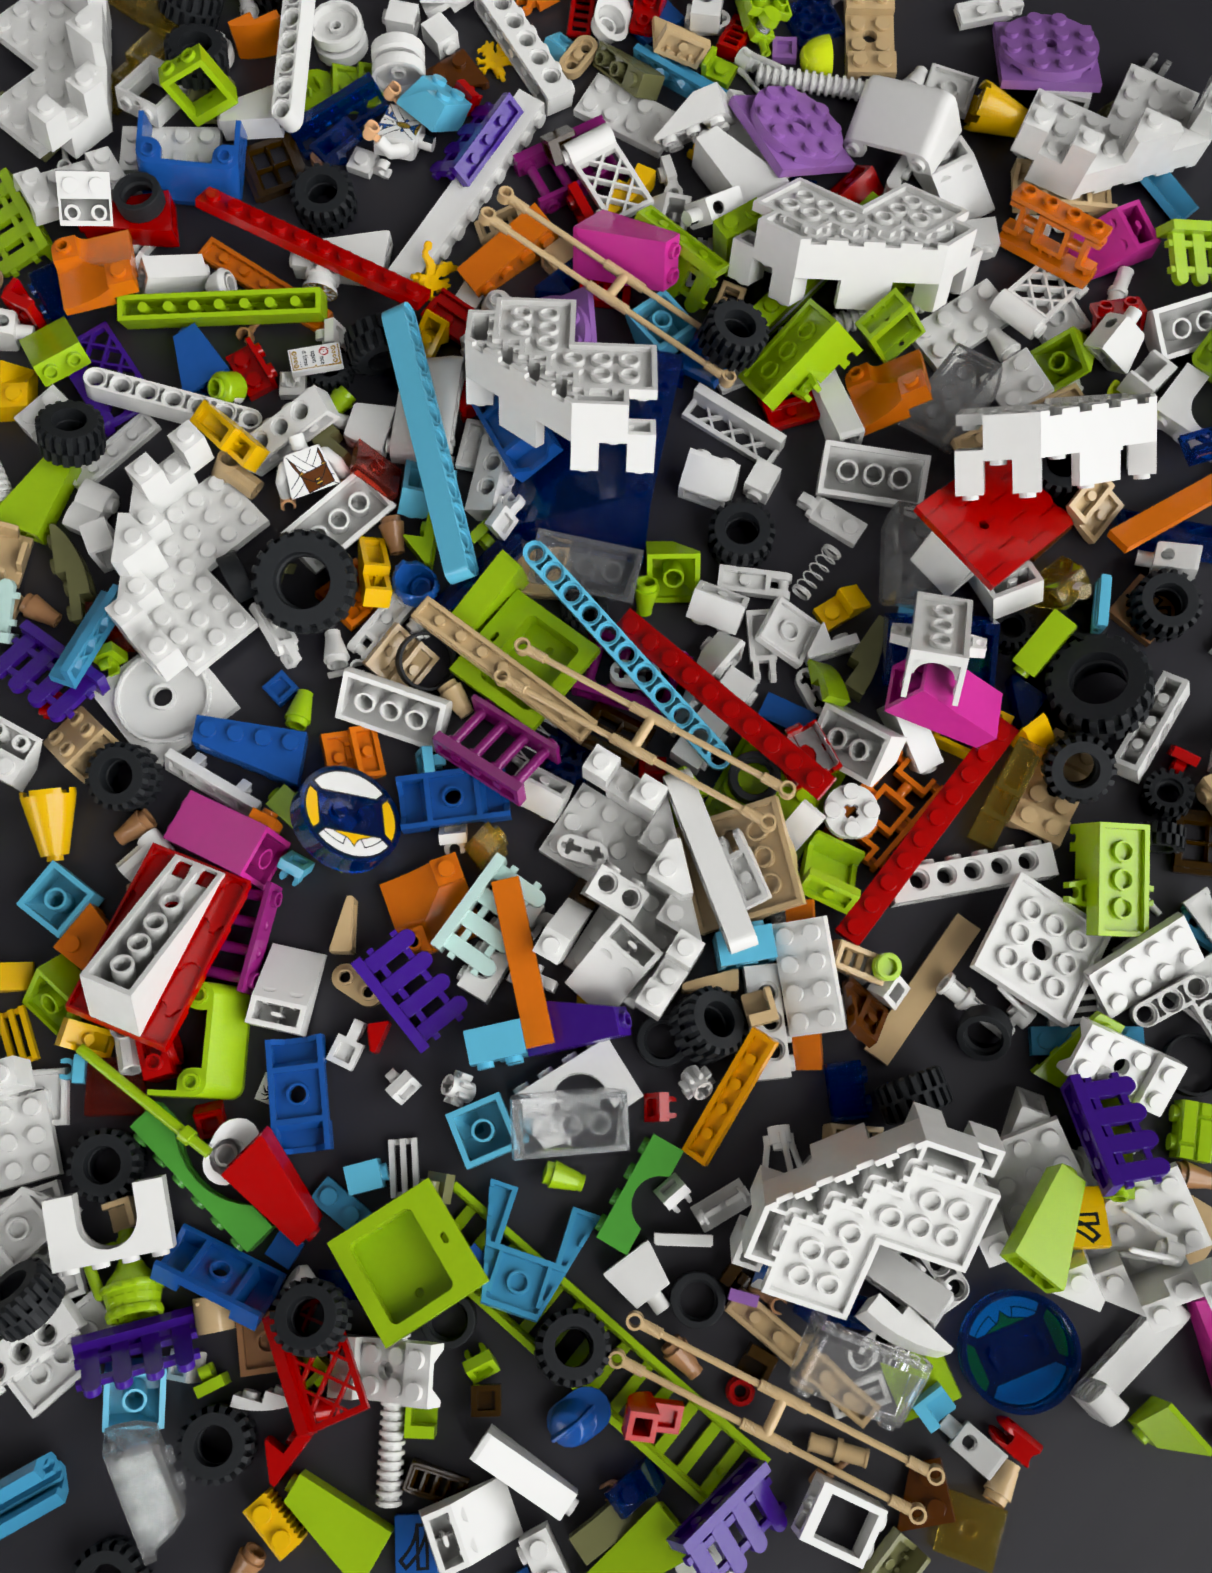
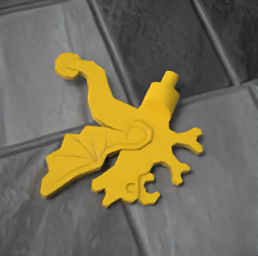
(493, 60)
(433, 272)

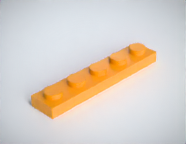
(730, 1096)

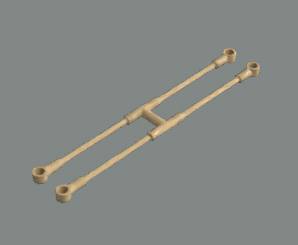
(506, 197)
(634, 747)
(766, 1432)

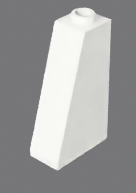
(372, 246)
(837, 414)
(525, 1473)

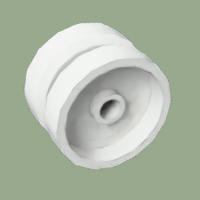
(339, 33)
(397, 58)

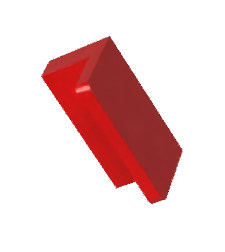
(859, 184)

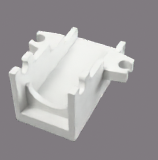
(940, 636)

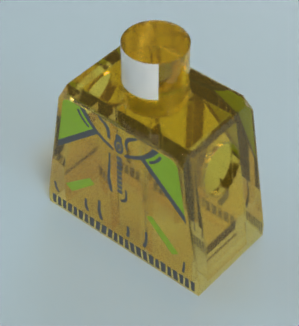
(1064, 584)

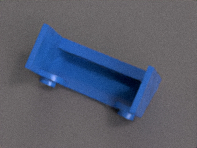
(189, 178)

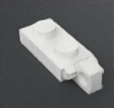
(986, 12)
(832, 519)
(279, 639)

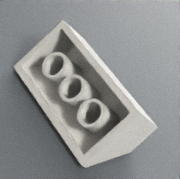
(871, 474)

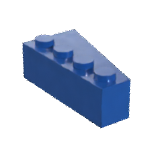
(254, 747)

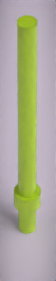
(185, 1134)

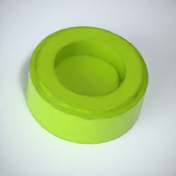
(886, 966)

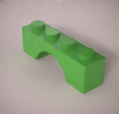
(620, 1227)

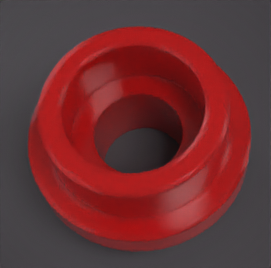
(742, 1400)

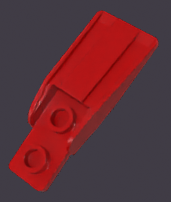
(643, 14)

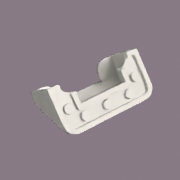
(905, 121)
(448, 380)

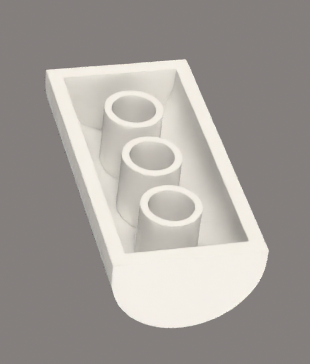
(1179, 326)
(343, 515)
(392, 708)

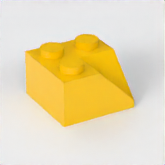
(17, 389)

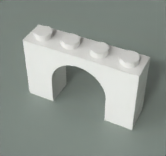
(1174, 407)
(597, 1061)
(73, 1248)

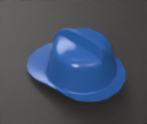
(578, 1416)

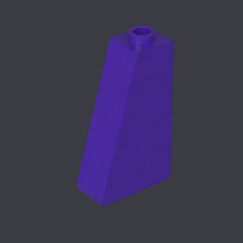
(583, 1025)

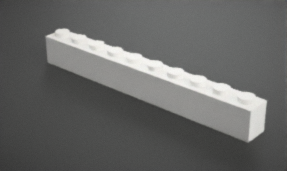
(461, 204)

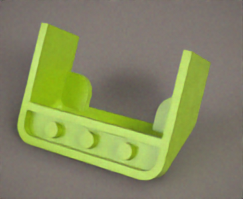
(223, 1050)

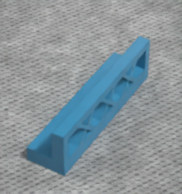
(677, 77)
(1170, 196)
(85, 642)

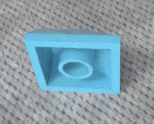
(412, 497)

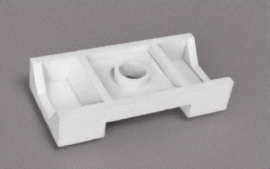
(41, 188)
(1152, 1070)
(411, 1375)

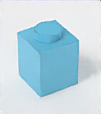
(366, 1176)

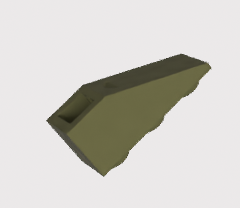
(628, 72)

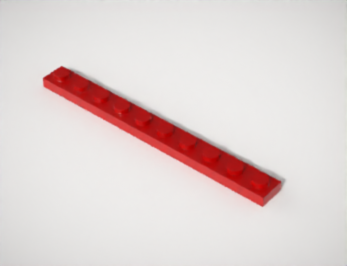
(312, 248)
(727, 705)
(923, 836)

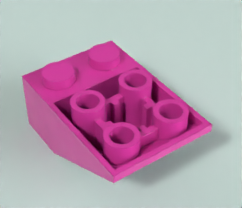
(1129, 242)

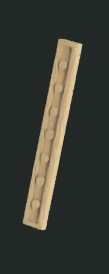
(490, 658)

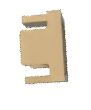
(13, 552)

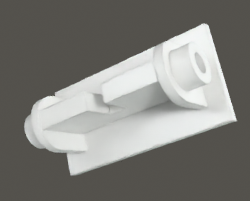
(721, 1205)

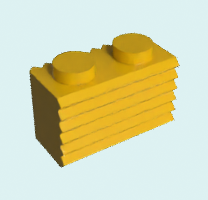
(275, 1523)

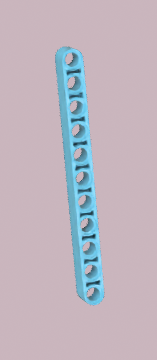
(430, 443)
(615, 647)

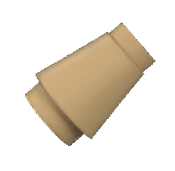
(455, 692)
(1002, 1485)

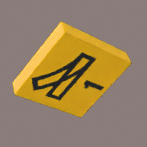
(1093, 1223)

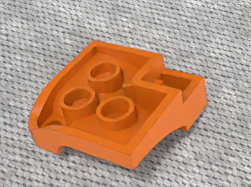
(95, 270)
(888, 390)
(426, 899)

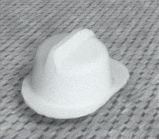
(611, 20)
(227, 1144)

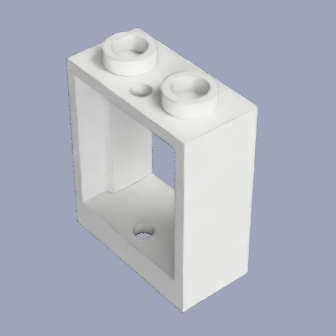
(135, 83)
(814, 1506)

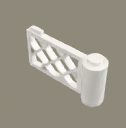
(595, 146)
(1023, 311)

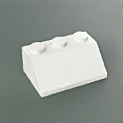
(860, 743)

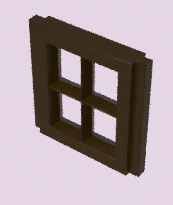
(253, 175)
(623, 722)
(1190, 866)

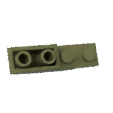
(73, 572)

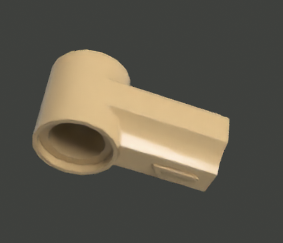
(237, 476)

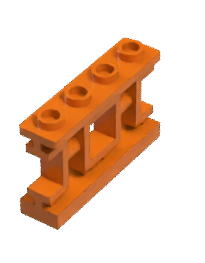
(1045, 251)
(903, 823)

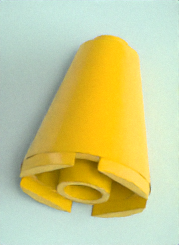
(994, 112)
(50, 820)

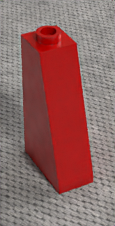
(157, 232)
(274, 1187)

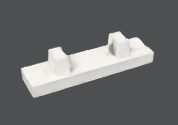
(195, 774)

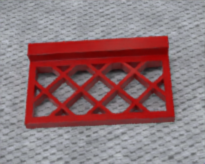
(295, 1386)

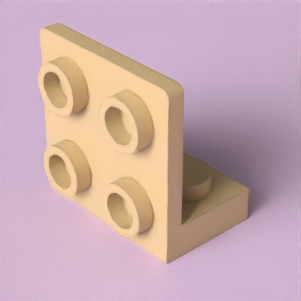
(678, 43)
(77, 741)

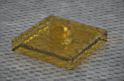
(975, 1534)

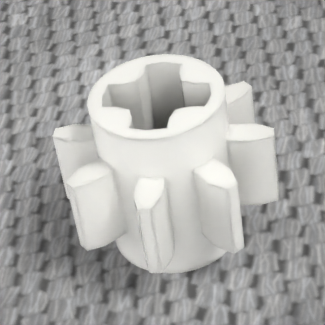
(696, 1082)
(458, 1088)

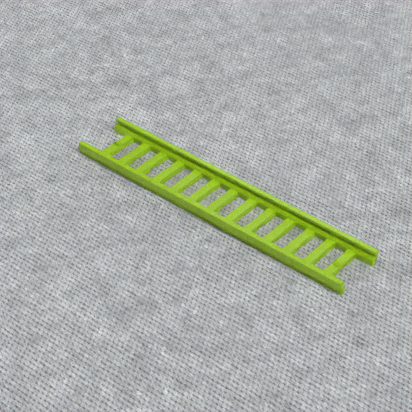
(653, 1452)

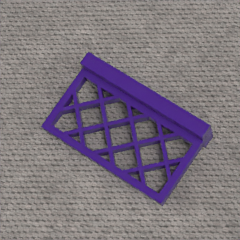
(77, 377)

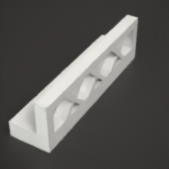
(738, 418)

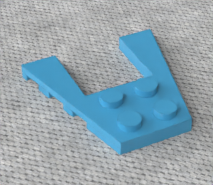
(518, 1280)

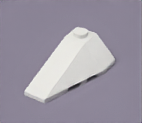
(716, 658)

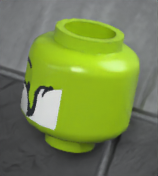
(228, 386)

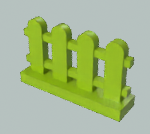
(20, 232)
(1190, 235)
(692, 258)

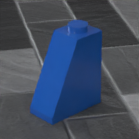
(196, 359)

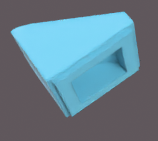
(558, 44)

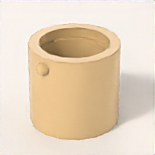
(210, 1317)

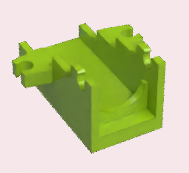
(800, 356)
(1112, 877)

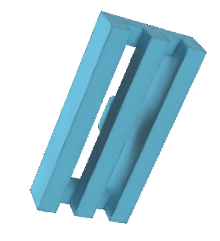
(1101, 604)

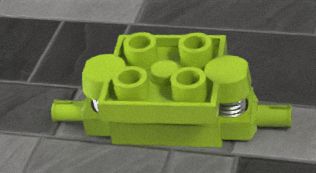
(760, 19)

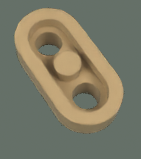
(576, 58)
(354, 987)

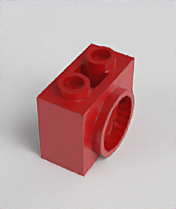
(158, 1065)

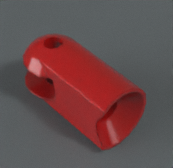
(1015, 1440)

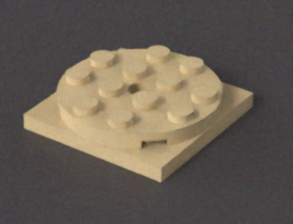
(774, 856)

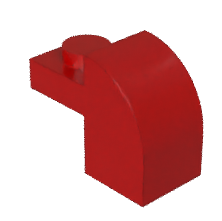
(648, 1415)

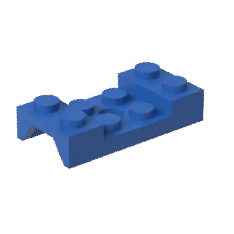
(518, 455)
(425, 804)
(295, 1063)
(246, 1288)

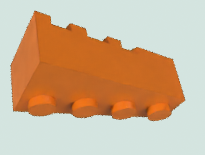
(504, 256)
(83, 936)

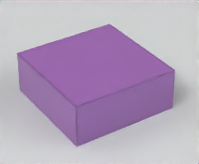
(784, 50)
(743, 1297)

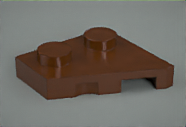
(459, 67)
(863, 1012)
(934, 1498)

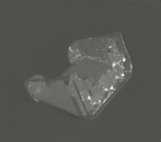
(858, 1372)

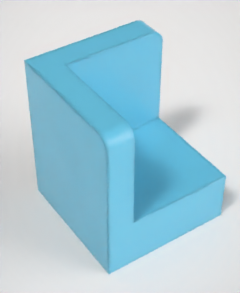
(933, 1406)

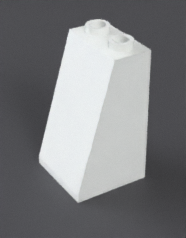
(727, 163)

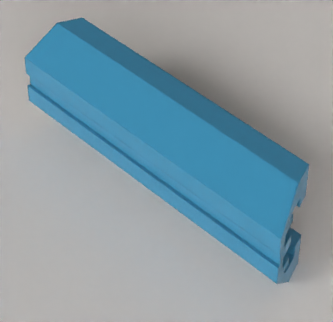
(32, 1492)

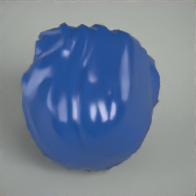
(414, 582)

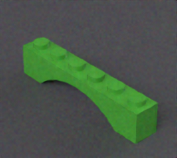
(239, 1219)

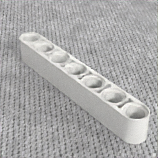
(292, 63)
(162, 398)
(711, 864)

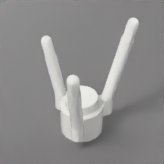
(749, 61)
(1018, 1011)
(781, 1139)
(1165, 1252)

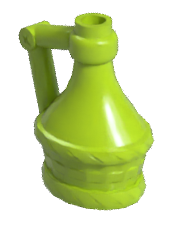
(129, 1290)

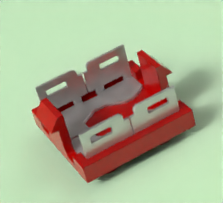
(815, 744)

